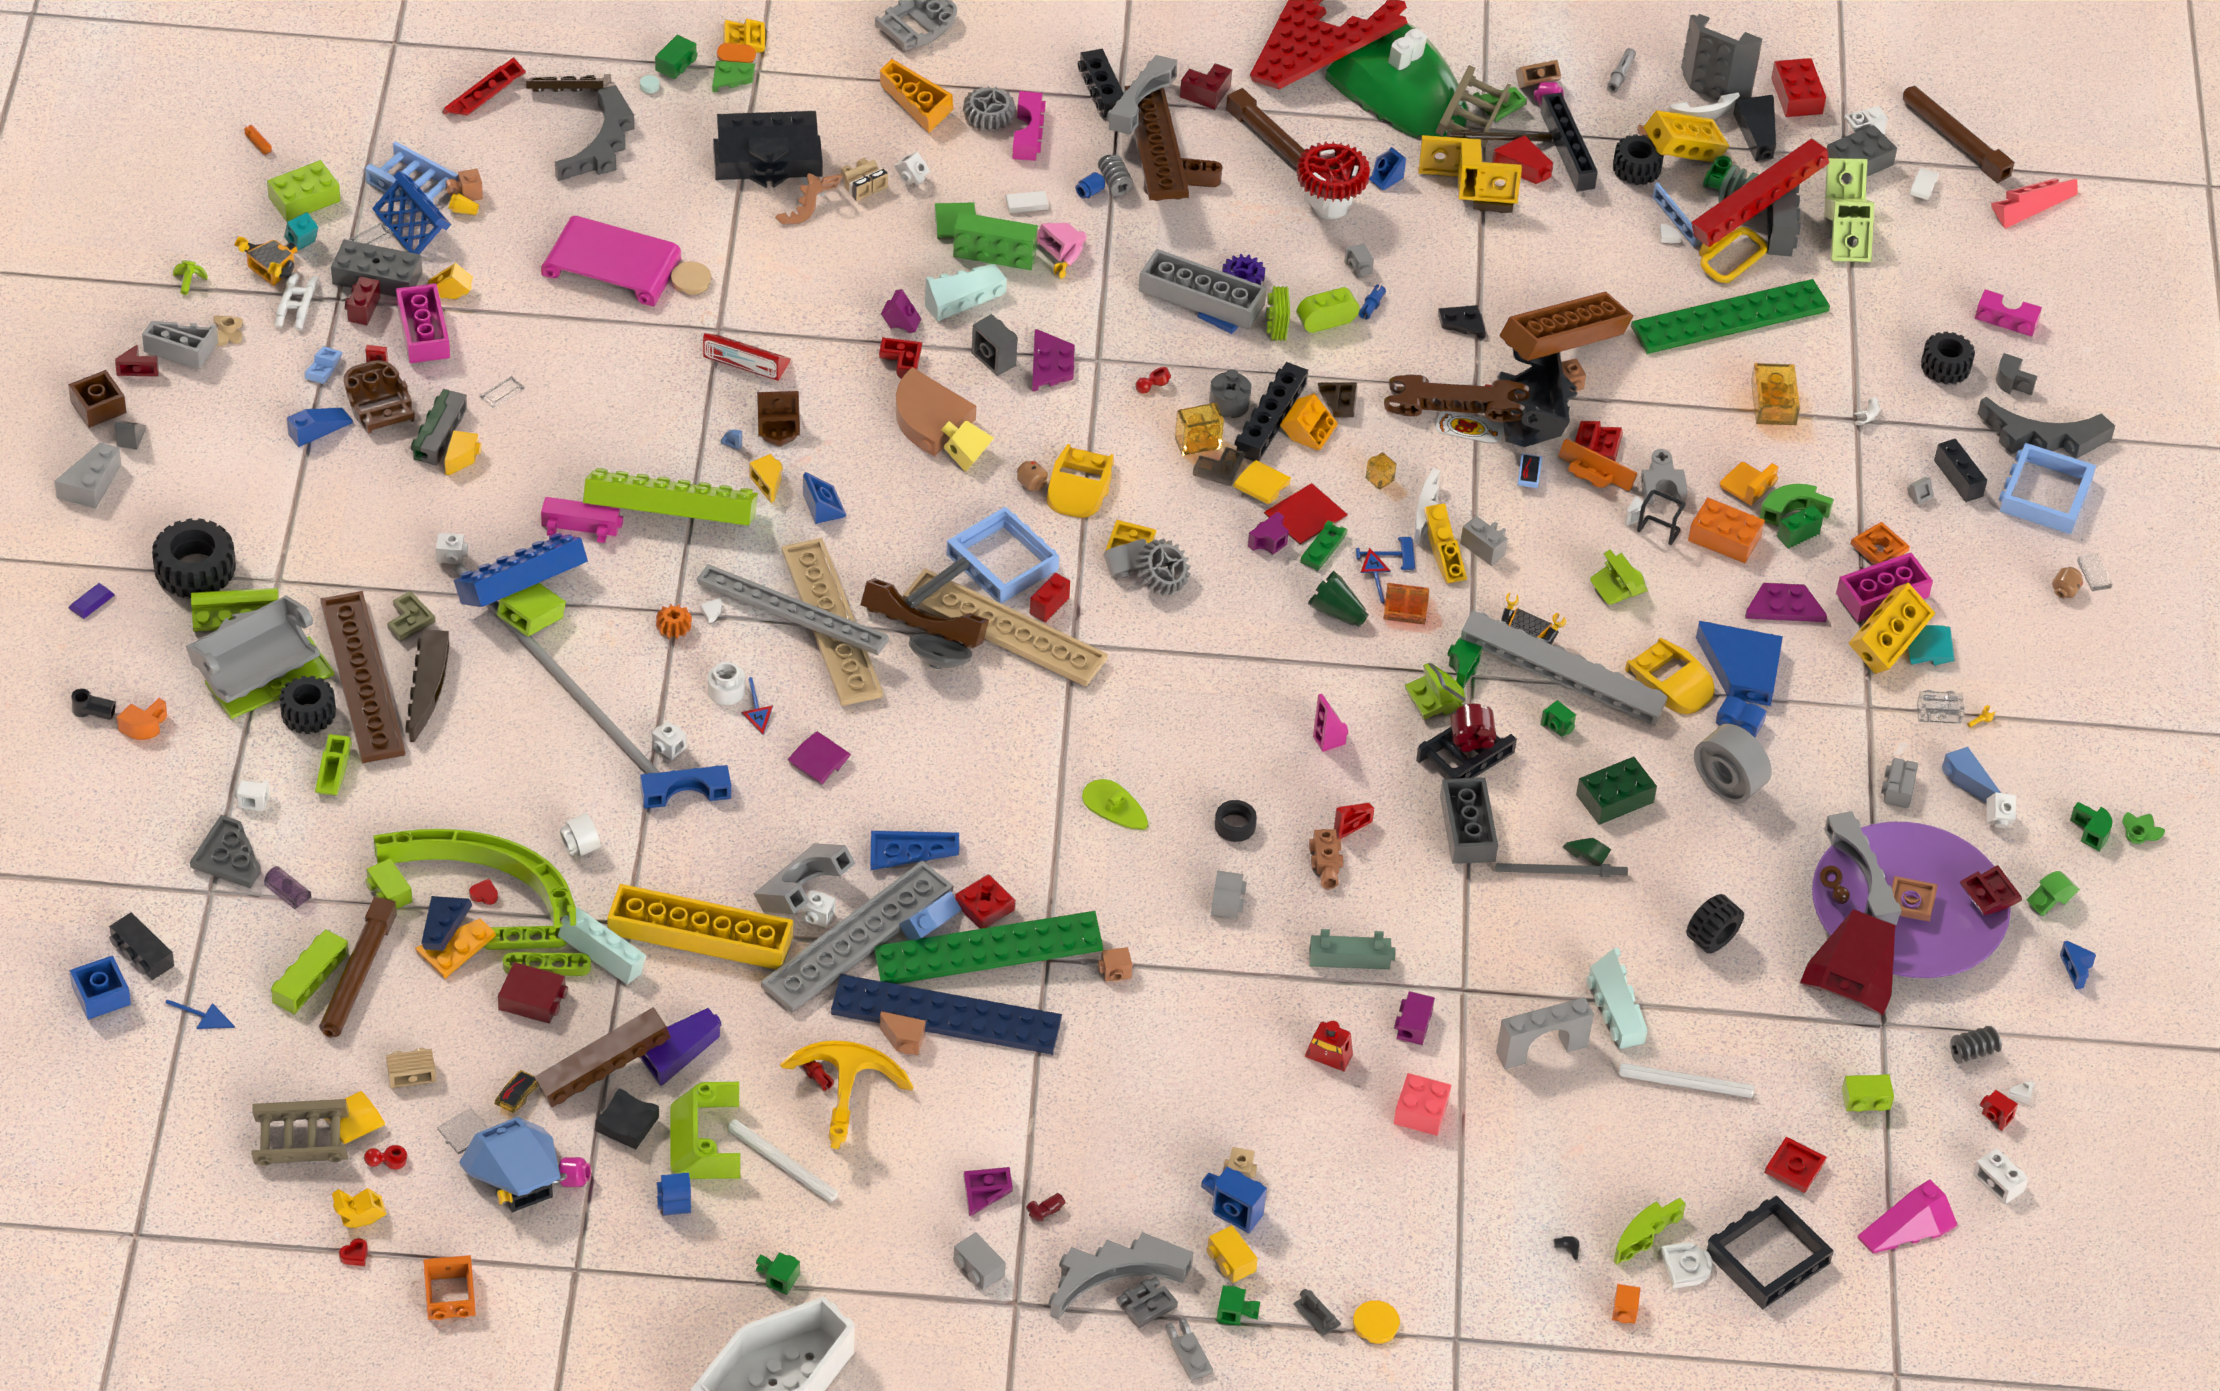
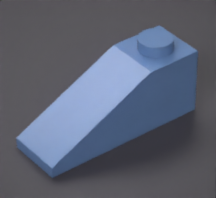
(1968, 774)
(930, 917)

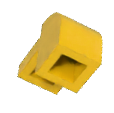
(358, 1210)

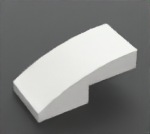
(1924, 183)

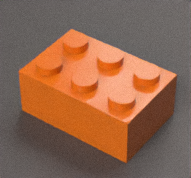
(1726, 530)

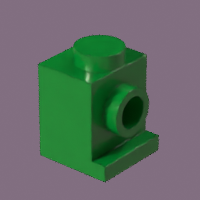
(1558, 718)

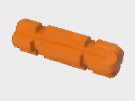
(259, 141)

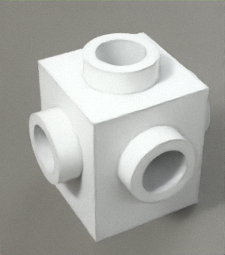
(912, 169)
(451, 548)
(669, 740)
(819, 909)

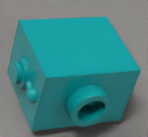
(301, 231)

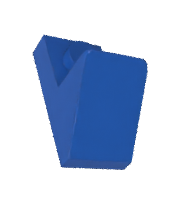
(2077, 961)

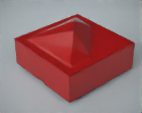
(376, 353)

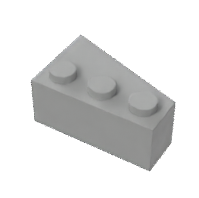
(180, 344)
(90, 476)

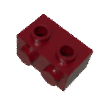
(363, 300)

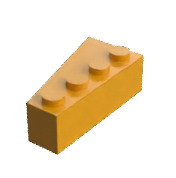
(916, 94)

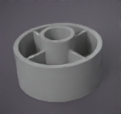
(1732, 763)

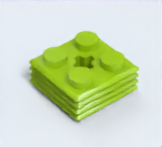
(1278, 313)

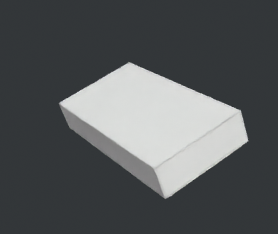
(1027, 202)

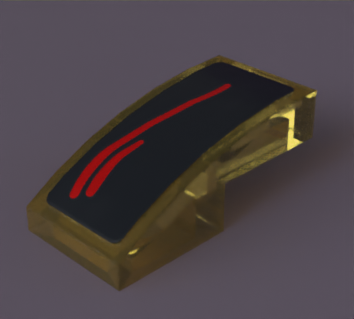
(516, 1091)

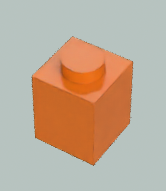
(1626, 1303)

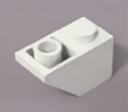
(1866, 118)

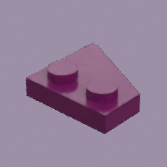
(986, 1187)

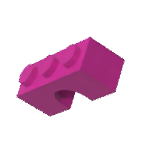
(2020, 320)

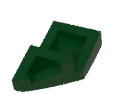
(1589, 848)

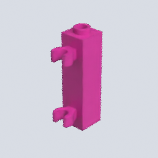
(580, 517)

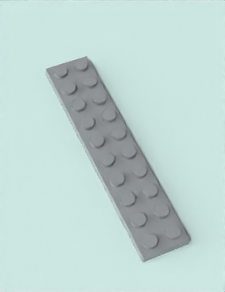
(854, 937)

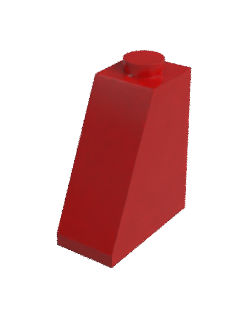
(1521, 151)

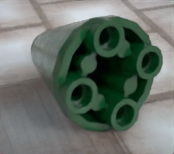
(1338, 601)

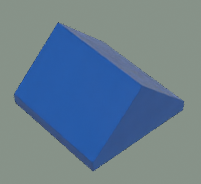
(821, 499)

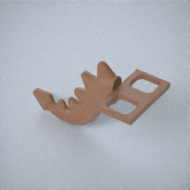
(810, 193)

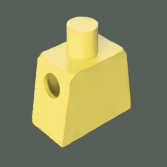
(965, 443)

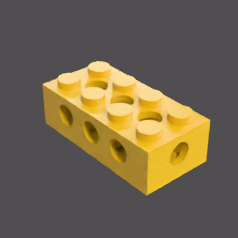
(1685, 136)
(1891, 628)

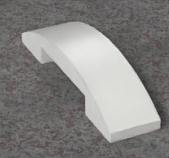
(1710, 111)

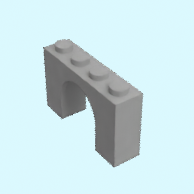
(784, 890)
(1519, 1031)

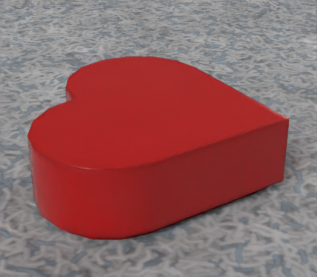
(484, 892)
(354, 1253)

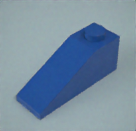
(316, 423)

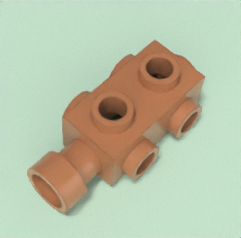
(1326, 856)

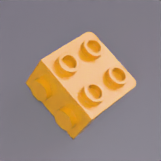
(1749, 483)

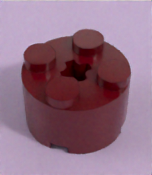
(1473, 727)

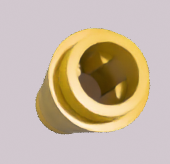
(463, 205)

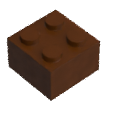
(97, 398)

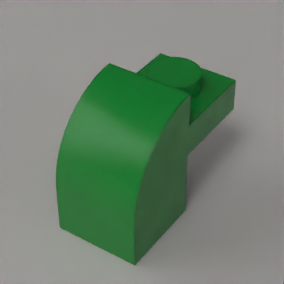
(2095, 824)

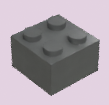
(994, 344)

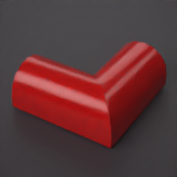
(904, 351)

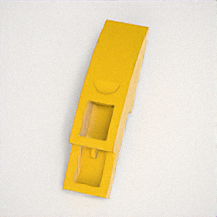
(1443, 544)

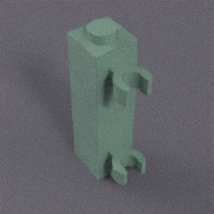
(1351, 951)

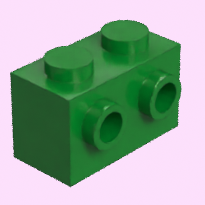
(676, 57)

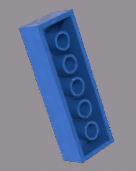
(520, 570)

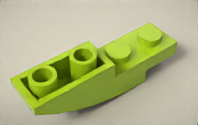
(1642, 1229)

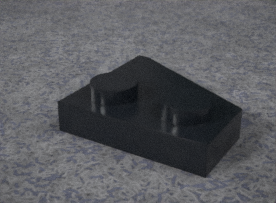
(1462, 319)

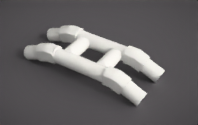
(302, 307)

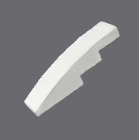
(1427, 498)

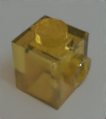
(1380, 470)

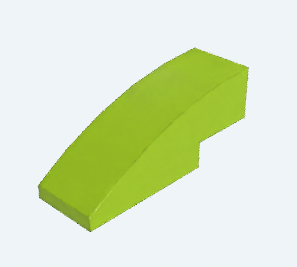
(333, 764)

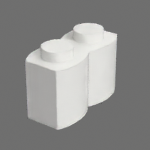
(1407, 49)

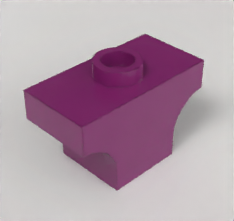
(901, 313)
(1269, 535)

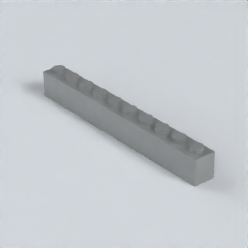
(1564, 668)

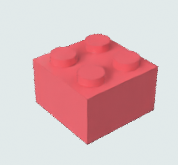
(1422, 1104)

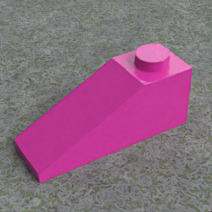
(1328, 728)

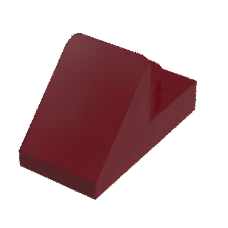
(134, 365)

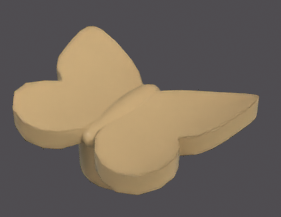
(228, 329)

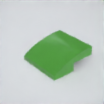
(947, 214)

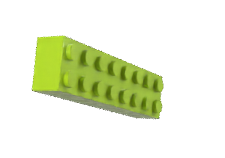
(670, 497)

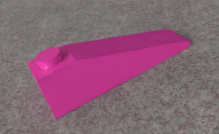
(1916, 1216)

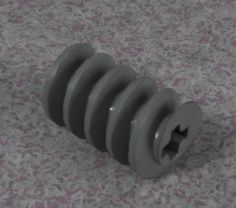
(1975, 1043)

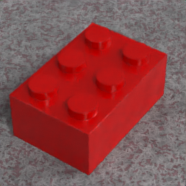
(1798, 87)

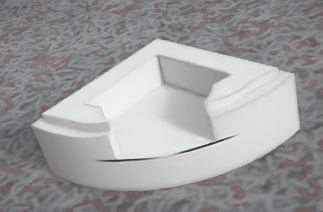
(1669, 234)
(711, 609)
(2021, 1092)

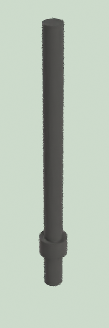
(1604, 870)

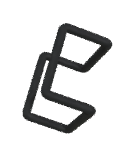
(1641, 523)

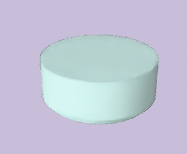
(649, 84)

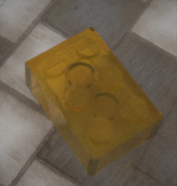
(1775, 394)

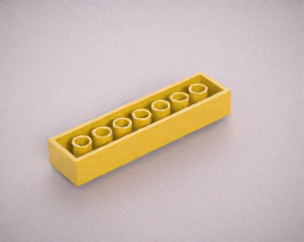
(700, 926)

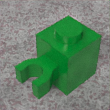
(780, 1273)
(1233, 1306)

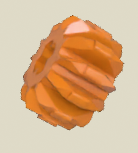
(673, 621)

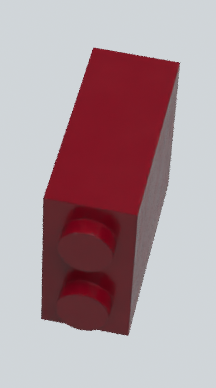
(532, 993)

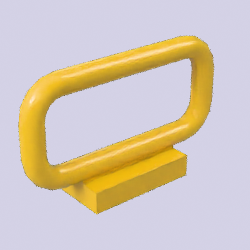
(1708, 253)

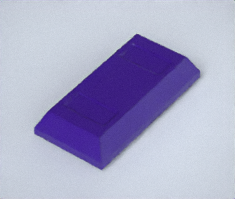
(91, 600)

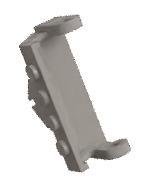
(254, 648)

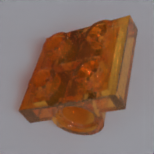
(1406, 603)

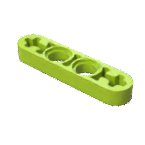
(524, 941)
(548, 959)

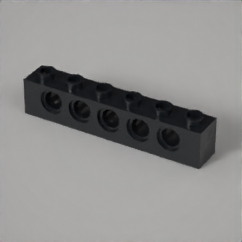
(1271, 411)

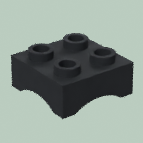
(627, 1119)

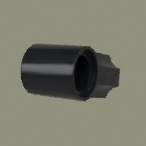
(85, 704)

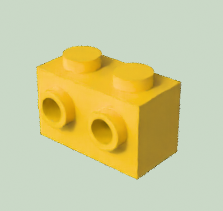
(1231, 1254)

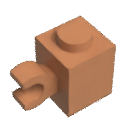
(468, 185)

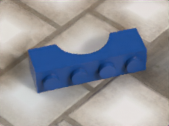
(710, 781)

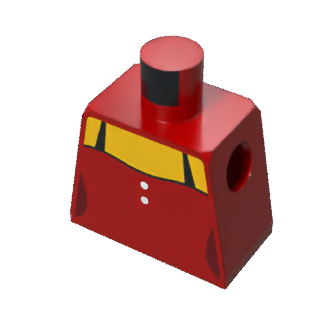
(1331, 1046)

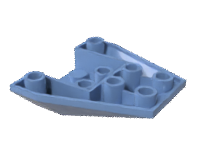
(512, 1157)

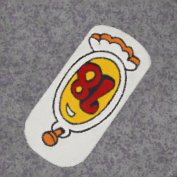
(1469, 427)

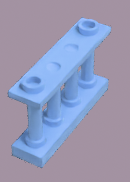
(382, 180)

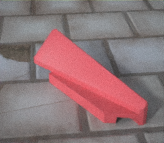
(2032, 200)

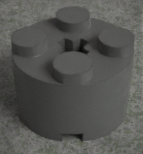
(1231, 393)

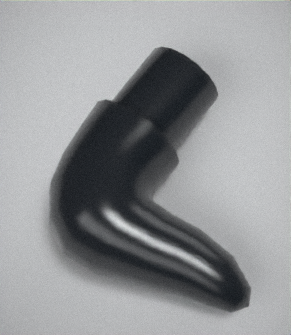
(1568, 1241)

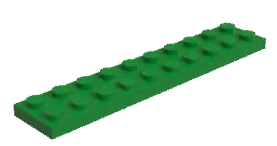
(1730, 316)
(989, 948)

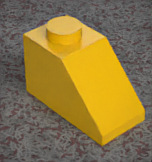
(452, 282)
(462, 451)
(766, 475)

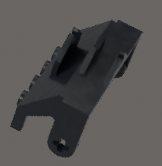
(767, 146)
(1547, 407)

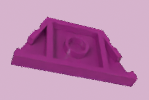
(1051, 360)
(1785, 602)

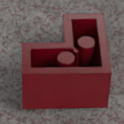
(1206, 89)

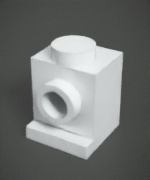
(252, 795)

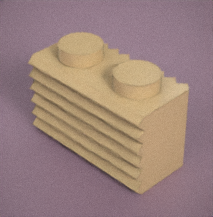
(411, 1067)

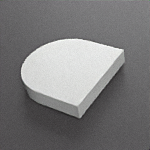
(1686, 1264)

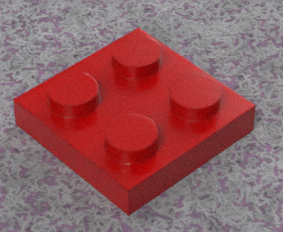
(1795, 1165)

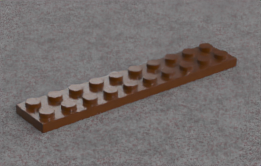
(1159, 149)
(362, 677)

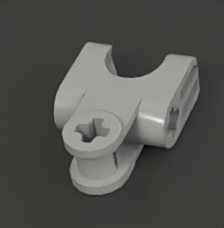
(1663, 477)

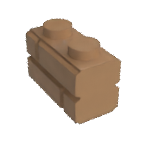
(1537, 73)

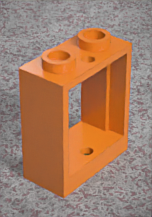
(444, 1269)

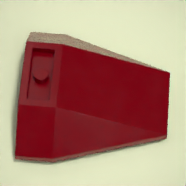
(1856, 962)

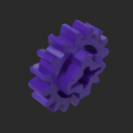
(1245, 268)

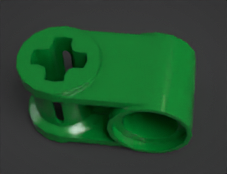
(1717, 172)

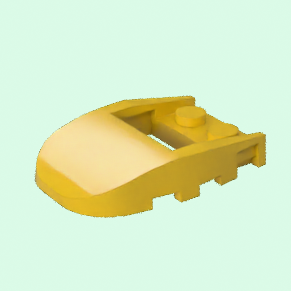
(1076, 494)
(1686, 689)

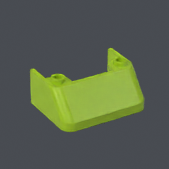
(697, 1154)

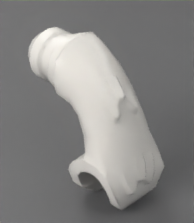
(1869, 415)

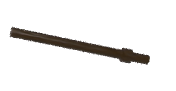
(1499, 136)

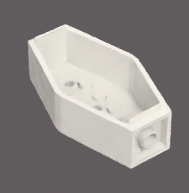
(777, 1349)

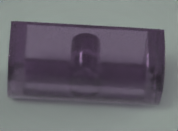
(286, 887)

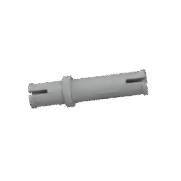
(1619, 74)

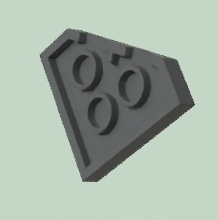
(227, 854)

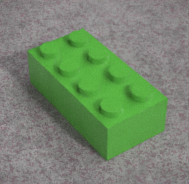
(995, 241)

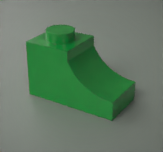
(1464, 659)

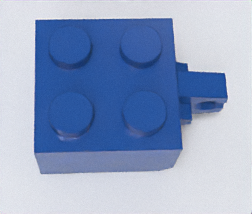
(1236, 1198)

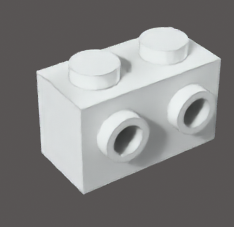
(2000, 1176)

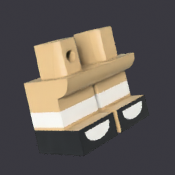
(864, 179)

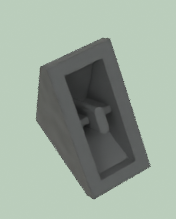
(129, 434)

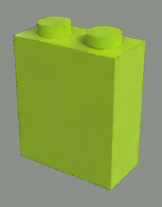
(531, 609)

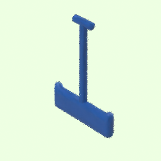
(1407, 553)

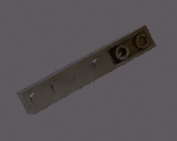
(428, 679)

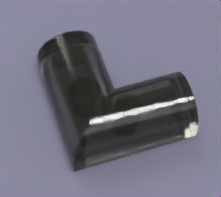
(1220, 471)

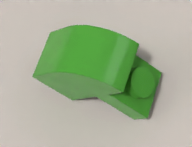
(2053, 888)

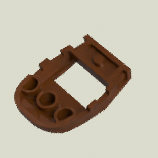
(373, 383)

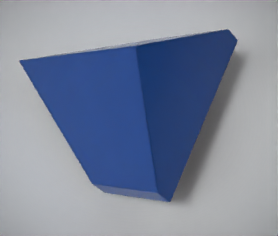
(1388, 169)

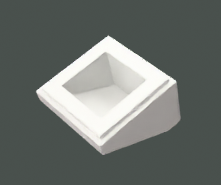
(1633, 511)

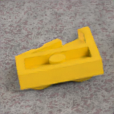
(1127, 532)

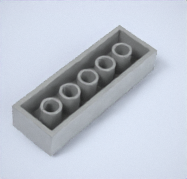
(1202, 289)

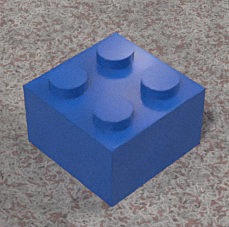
(100, 987)

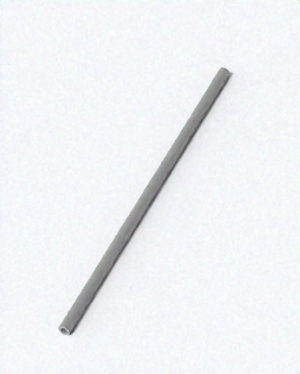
(576, 691)

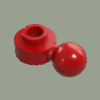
(1157, 377)
(374, 1157)

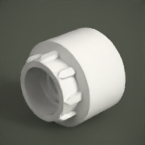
(726, 683)
(580, 835)

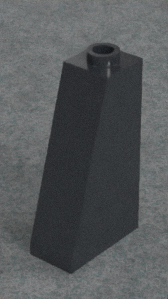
(1757, 125)

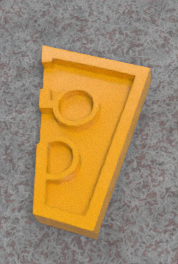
(461, 947)

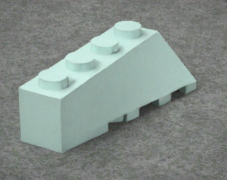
(962, 291)
(603, 946)
(1617, 1000)

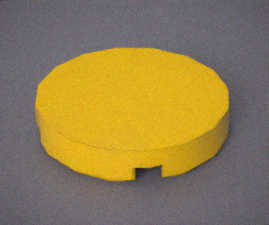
(1376, 1321)

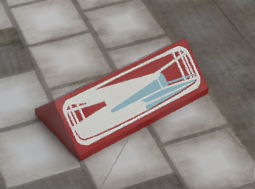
(744, 356)

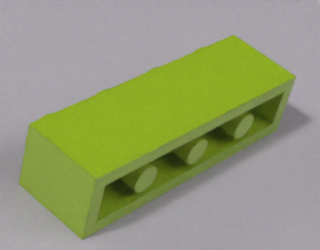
(309, 971)

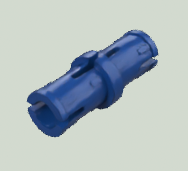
(1372, 301)

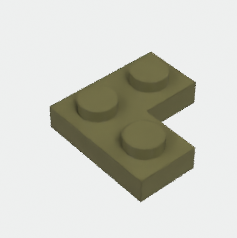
(413, 616)

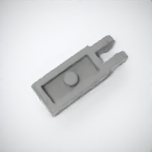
(1189, 1351)

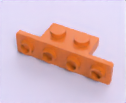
(1595, 467)

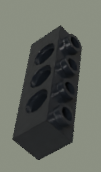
(1100, 79)

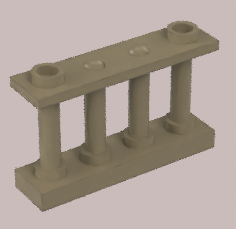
(1462, 94)
(300, 1110)

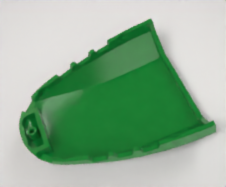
(1408, 97)

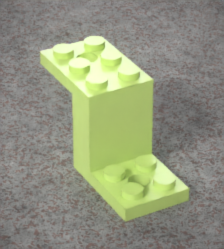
(1849, 210)

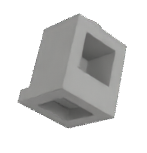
(1359, 260)

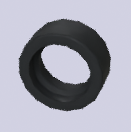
(1231, 833)

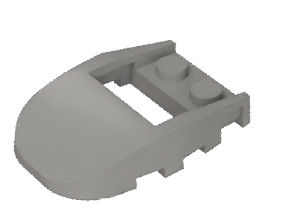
(932, 15)

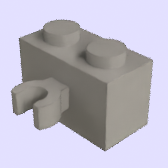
(1484, 540)

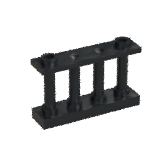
(1470, 767)

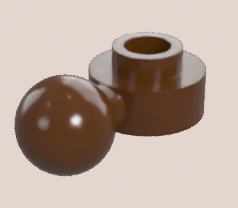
(1840, 894)

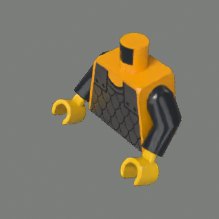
(270, 259)
(1531, 624)

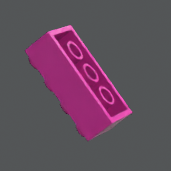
(423, 323)
(1868, 587)

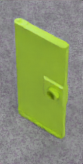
(271, 692)

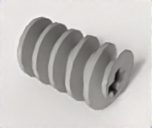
(1115, 174)

